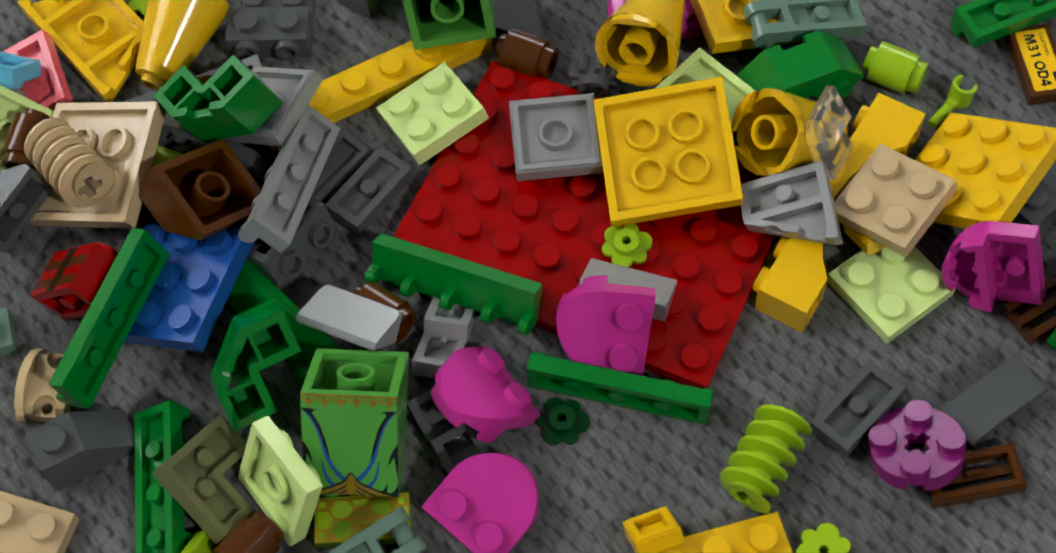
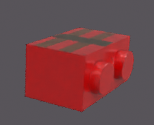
(74, 279)

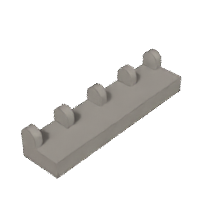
(290, 182)

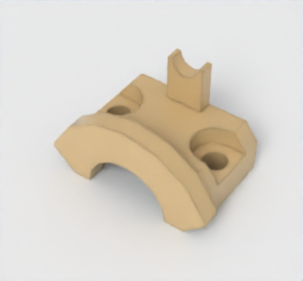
(32, 391)

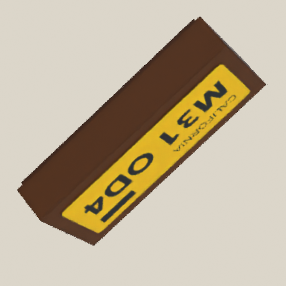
(1035, 62)

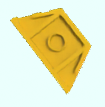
(93, 36)

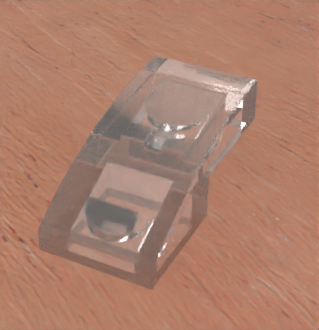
(826, 132)

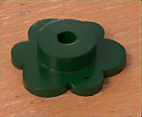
(556, 431)

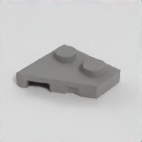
(793, 205)

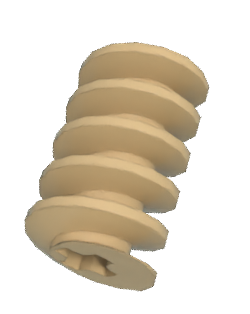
(68, 163)

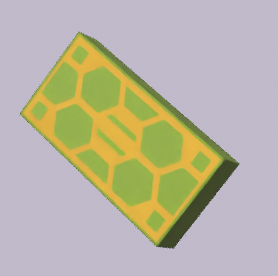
(344, 517)

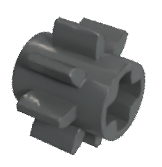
(591, 76)

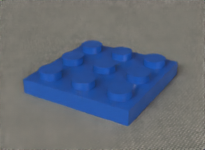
(189, 289)

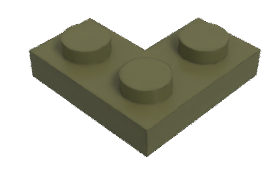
(197, 479)

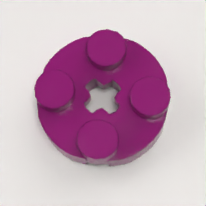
(922, 425)

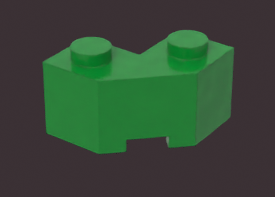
(805, 68)
(224, 107)
(251, 344)

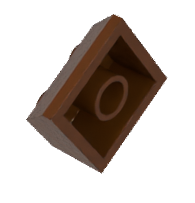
(200, 191)

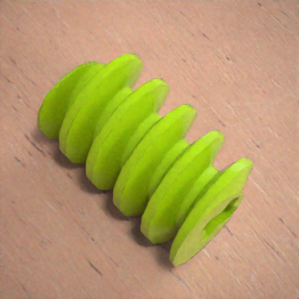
(761, 454)

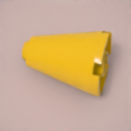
(175, 36)
(642, 40)
(772, 131)

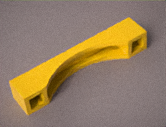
(798, 276)

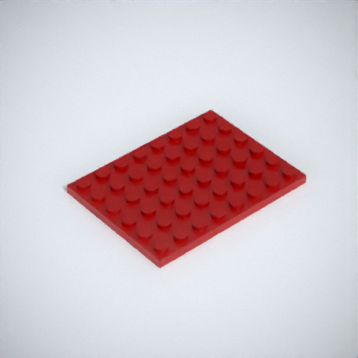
(556, 225)

